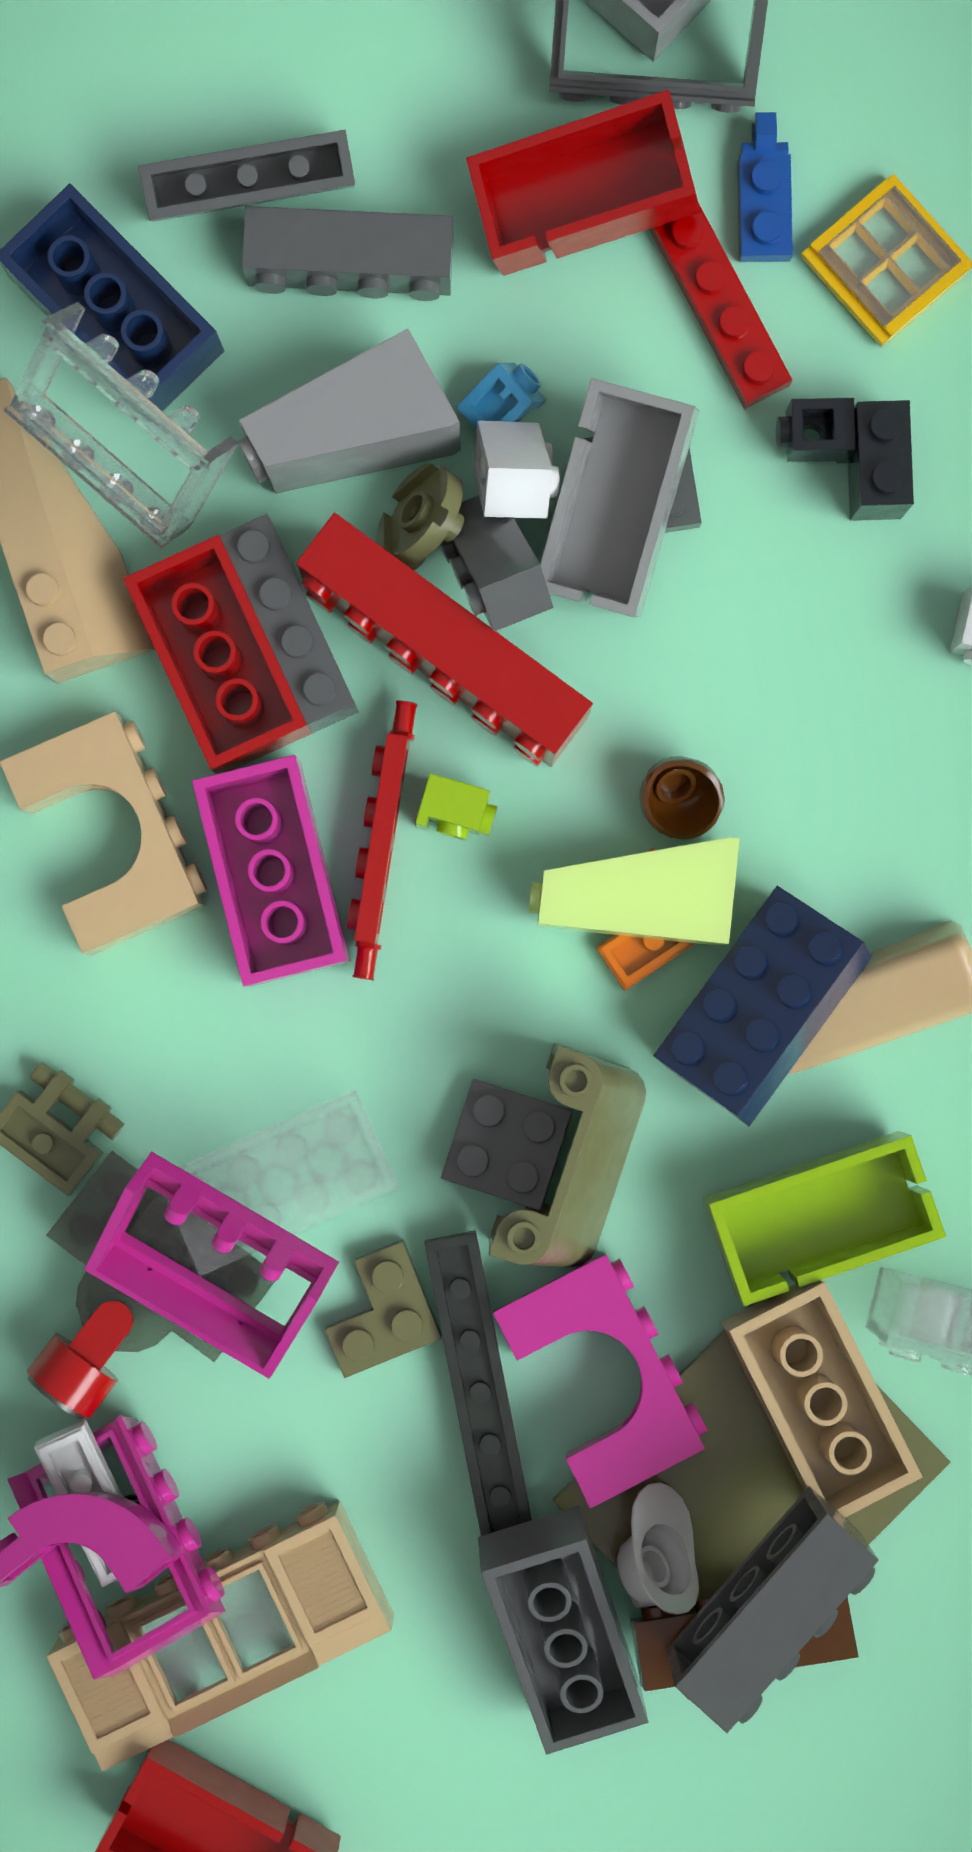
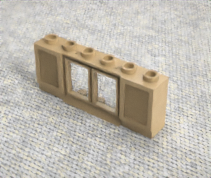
(288, 1608)

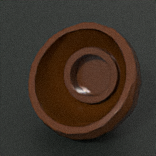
(681, 797)

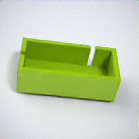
(824, 1217)

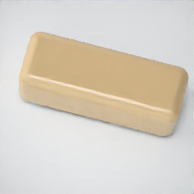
(898, 994)

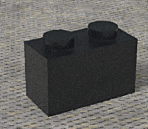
(882, 463)

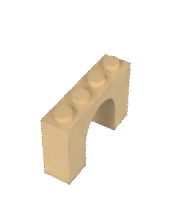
(160, 880)

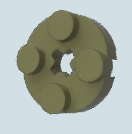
(424, 515)

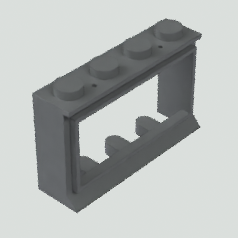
(624, 89)

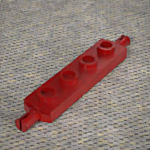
(381, 816)

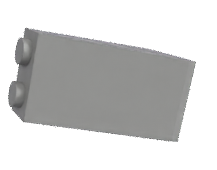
(353, 421)

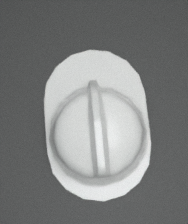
(659, 1556)

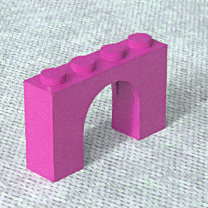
(659, 1427)

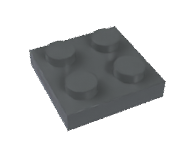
(506, 1144)

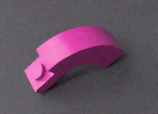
(114, 1527)

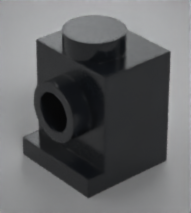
(830, 418)

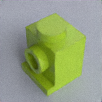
(456, 808)

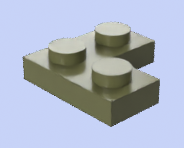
(398, 1316)

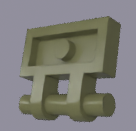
(48, 1143)

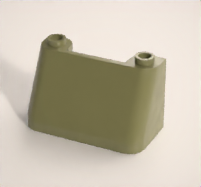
(572, 1226)

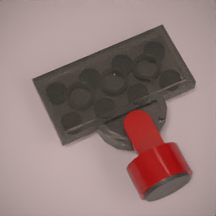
(74, 1370)

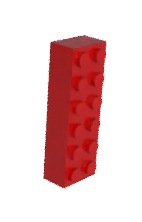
(443, 641)

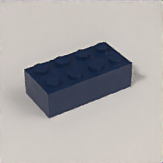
(79, 257)
(763, 1005)

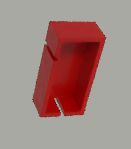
(583, 183)
(197, 1807)

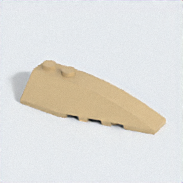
(62, 561)

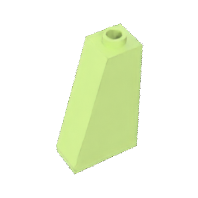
(652, 895)

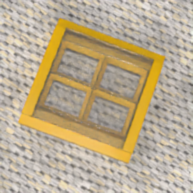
(887, 260)

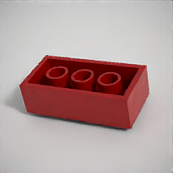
(216, 656)

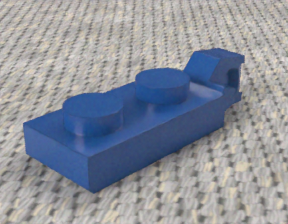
(764, 195)

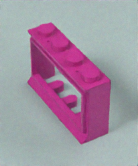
(191, 1299)
(157, 1494)

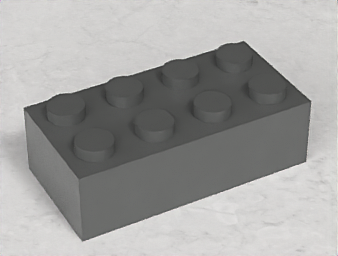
(770, 1610)
(562, 1629)

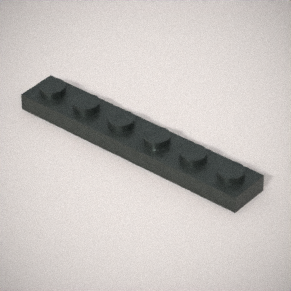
(478, 1381)

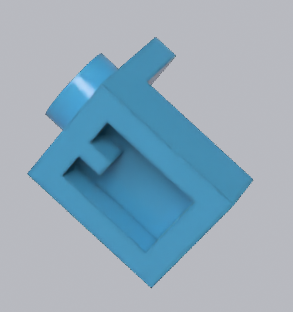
(503, 395)

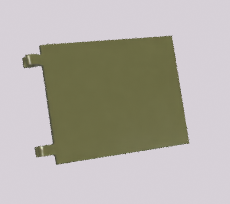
(741, 1477)

